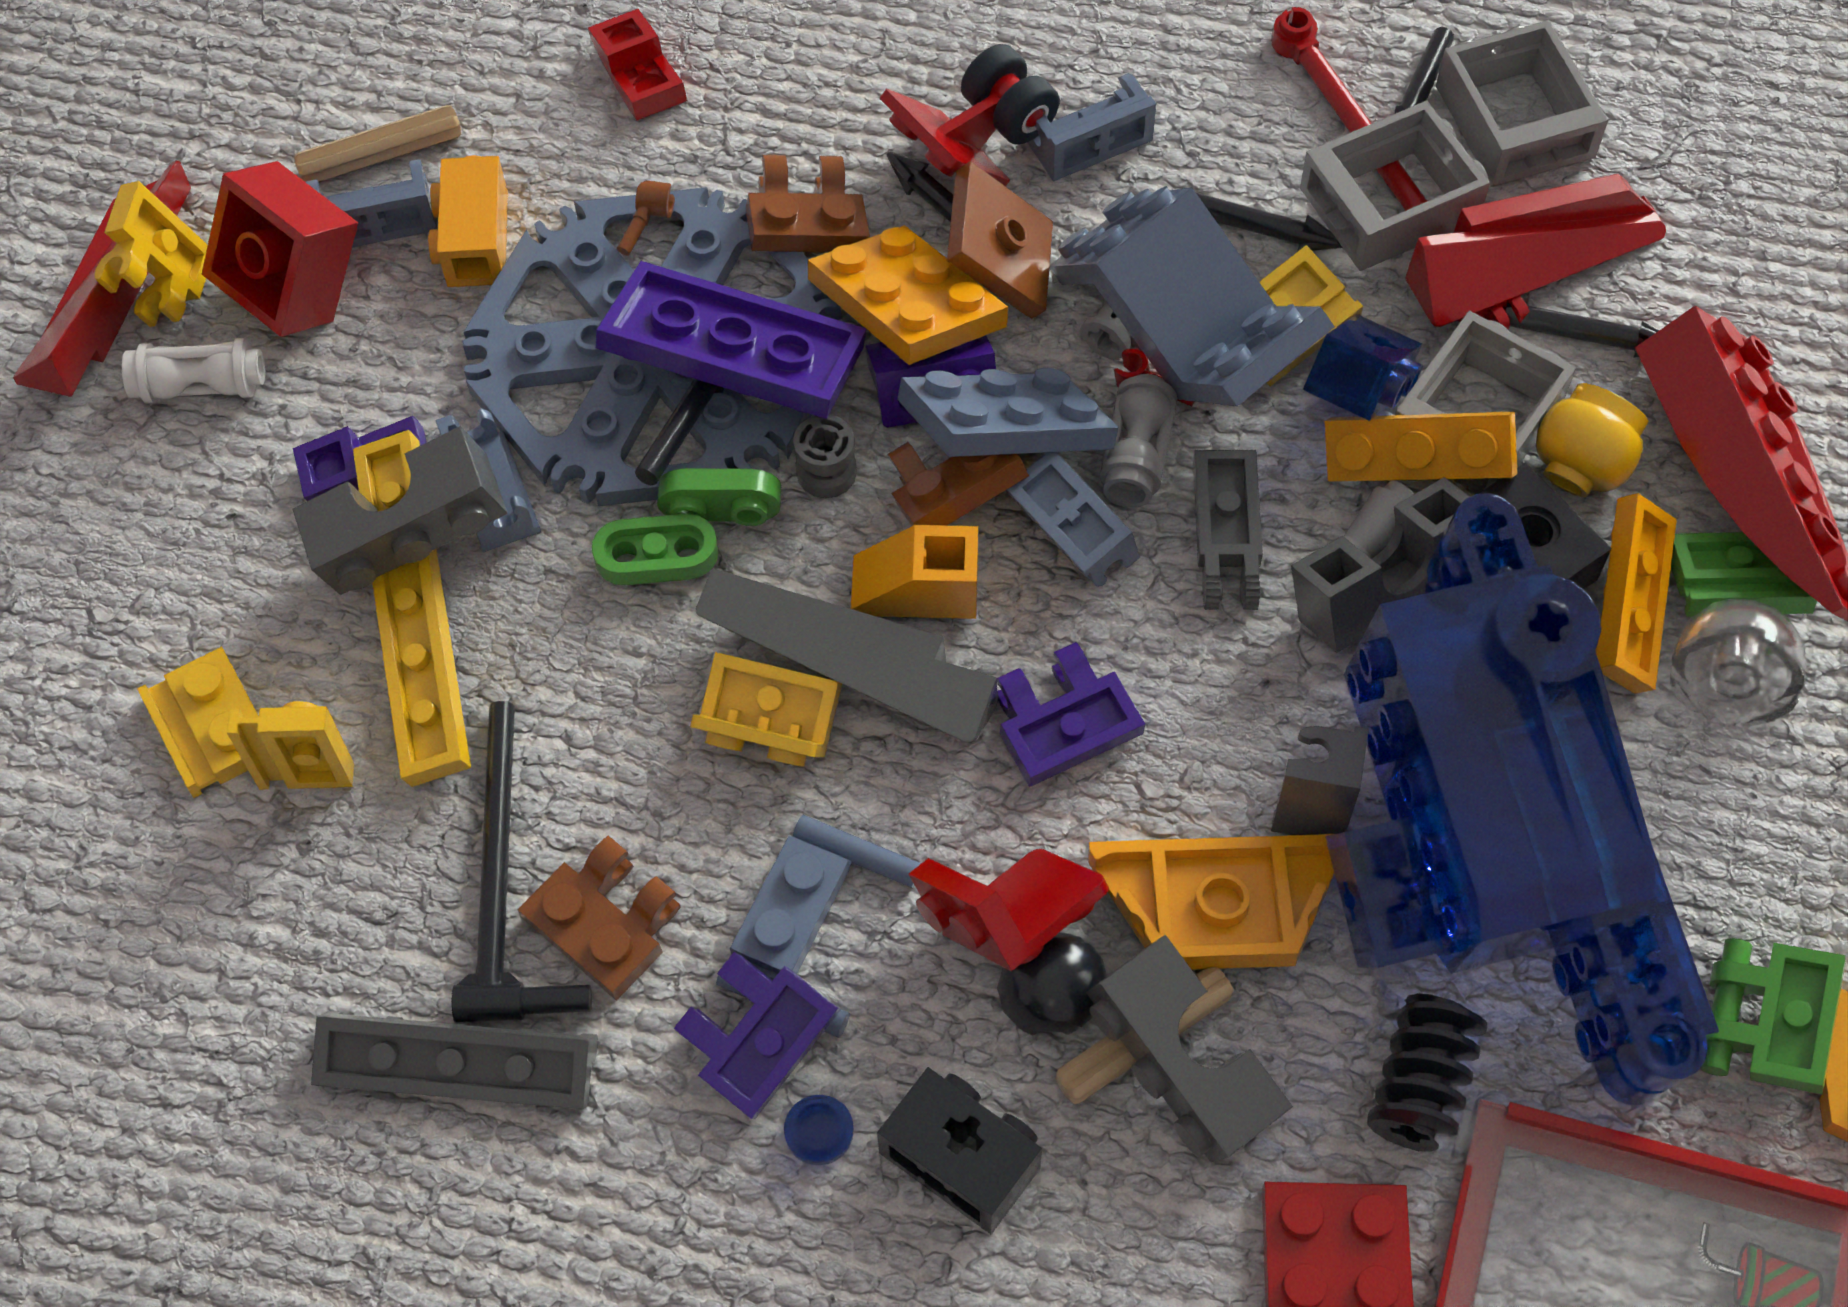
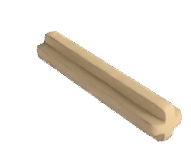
(378, 144)
(1110, 1059)

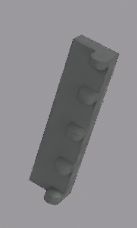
(453, 1060)

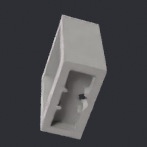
(1531, 147)
(1351, 216)
(1491, 350)

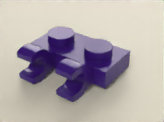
(1070, 728)
(766, 1042)

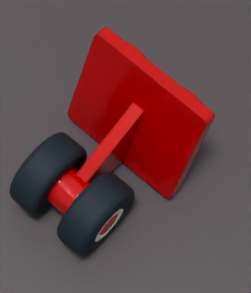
(1000, 101)

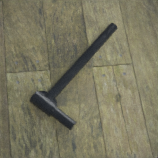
(491, 991)

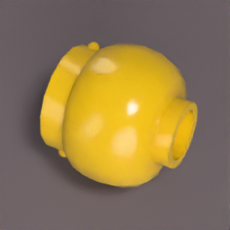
(1591, 441)

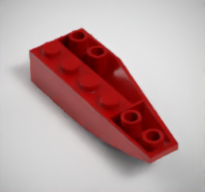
(1748, 447)

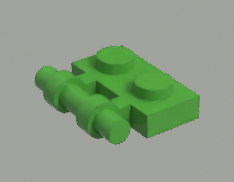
(1795, 1016)

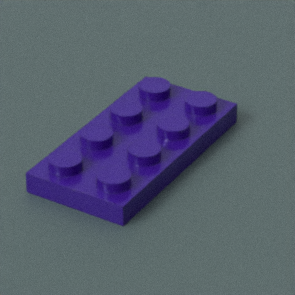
(731, 339)

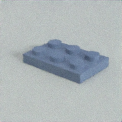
(1006, 413)

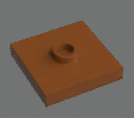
(1000, 240)

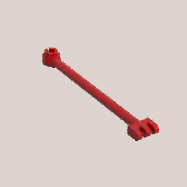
(1295, 38)

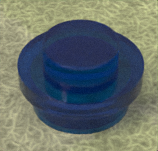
(818, 1129)

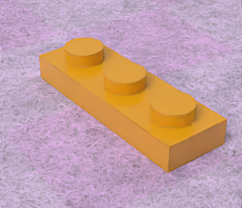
(1421, 447)
(1636, 593)

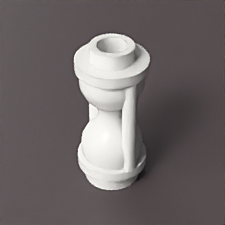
(171, 371)

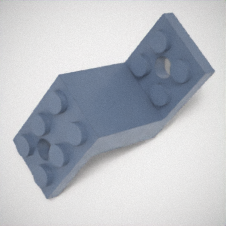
(1188, 296)

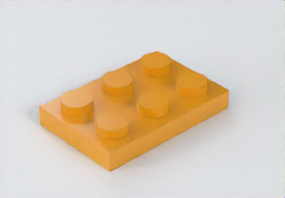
(907, 294)

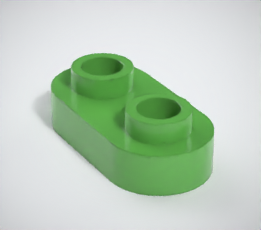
(721, 494)
(656, 548)

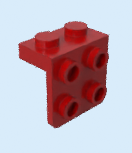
(1014, 912)

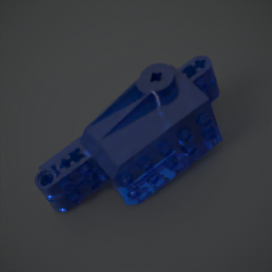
(1523, 796)

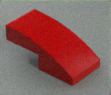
(637, 65)

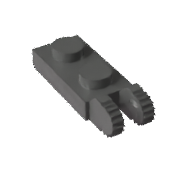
(1228, 522)

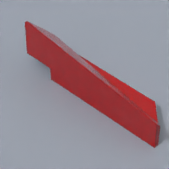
(1527, 244)
(88, 313)

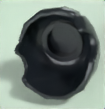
(1053, 987)

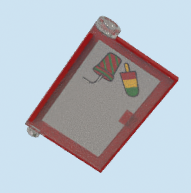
(1622, 1220)

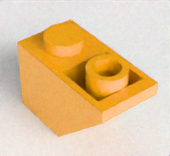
(919, 574)

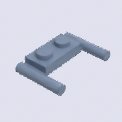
(801, 894)

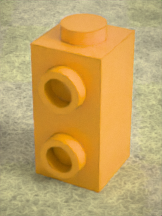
(470, 220)

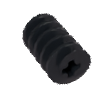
(1423, 1069)

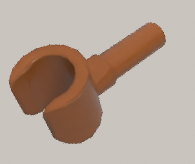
(651, 200)

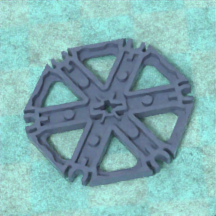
(623, 388)

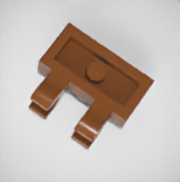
(804, 220)
(952, 486)
(590, 929)

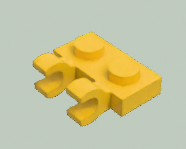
(152, 241)

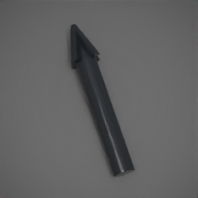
(1427, 69)
(915, 178)
(1273, 225)
(1583, 328)
(675, 431)

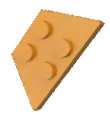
(1220, 897)

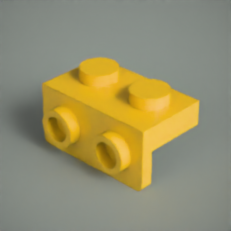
(767, 707)

